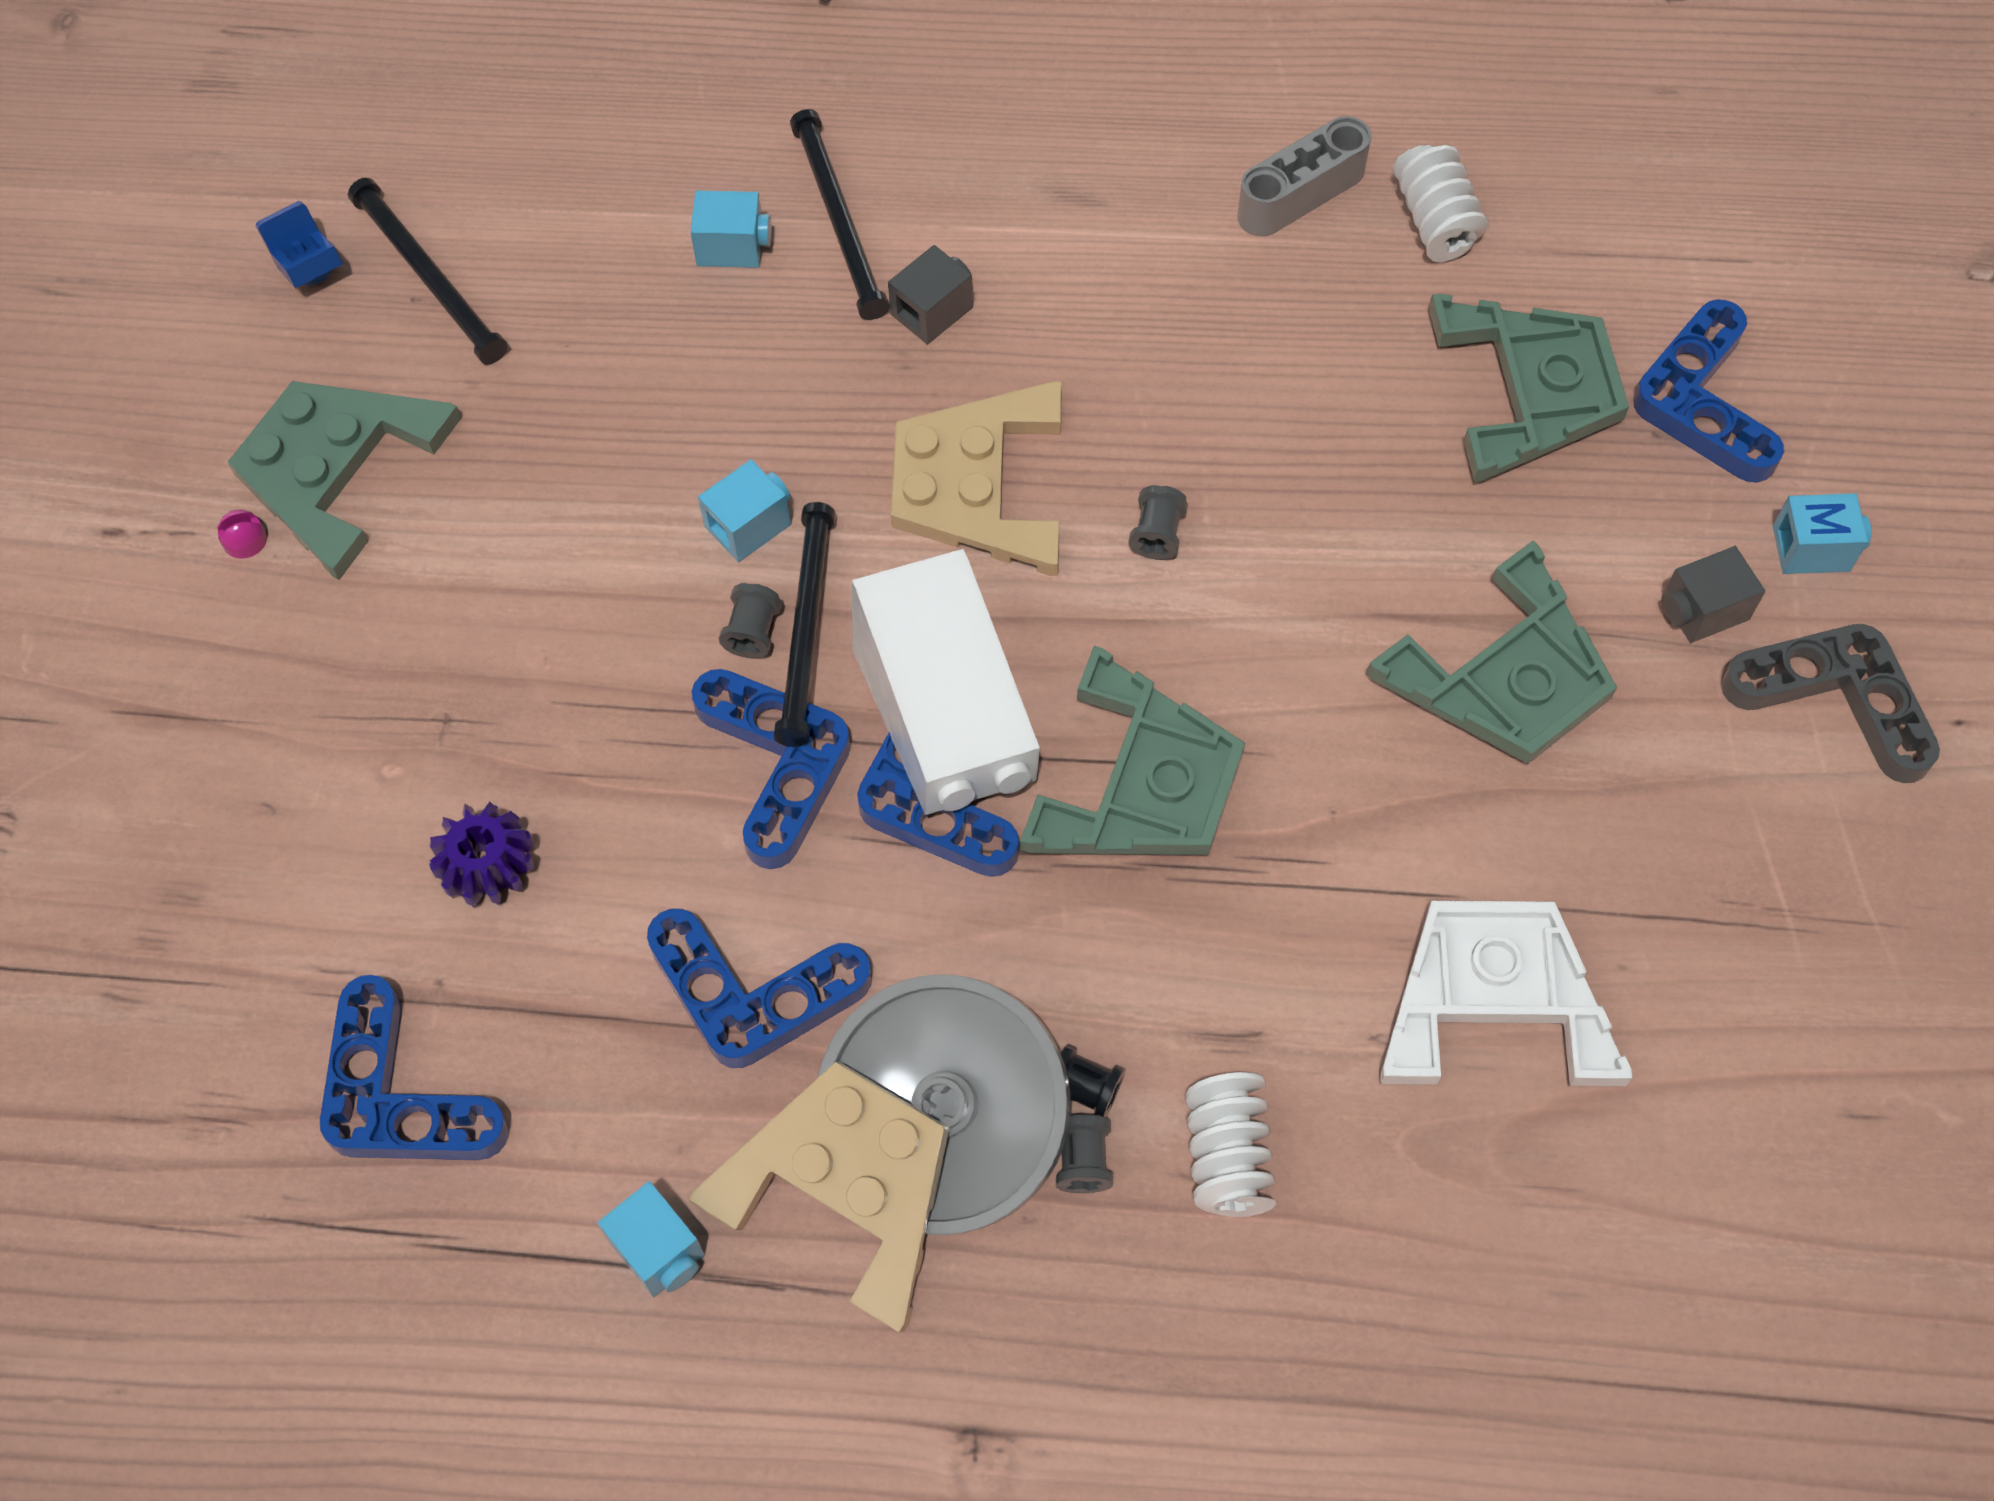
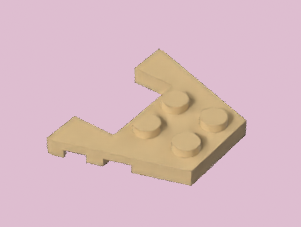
(952, 475)
(858, 1156)

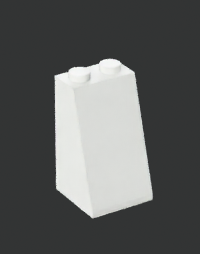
(942, 682)

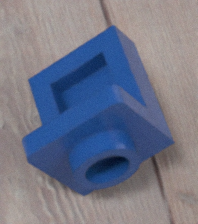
(298, 245)

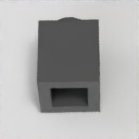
(931, 294)
(1712, 594)

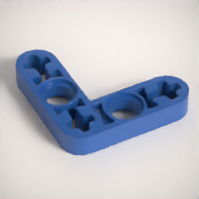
(1690, 400)
(815, 765)
(890, 775)
(735, 1007)
(385, 1110)

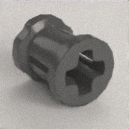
(1158, 522)
(750, 620)
(1085, 1156)

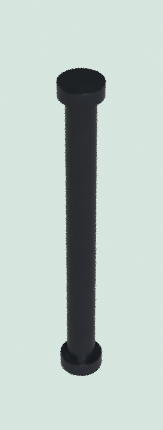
(871, 302)
(488, 345)
(792, 728)

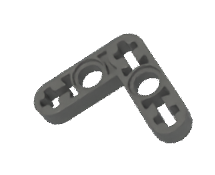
(1843, 672)

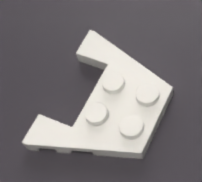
(1499, 968)

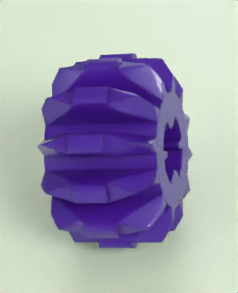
(458, 852)

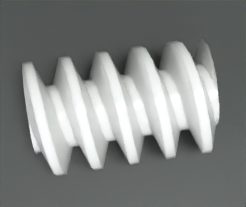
(1440, 200)
(1225, 1145)

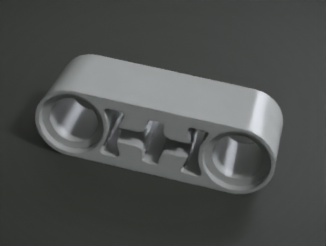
(1303, 176)

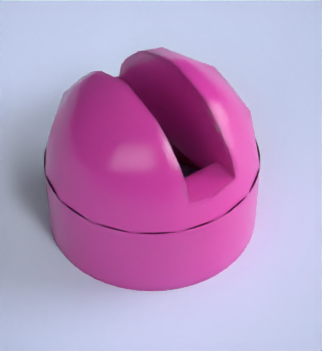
(241, 534)

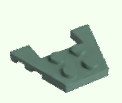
(1555, 373)
(315, 445)
(1521, 687)
(1165, 782)

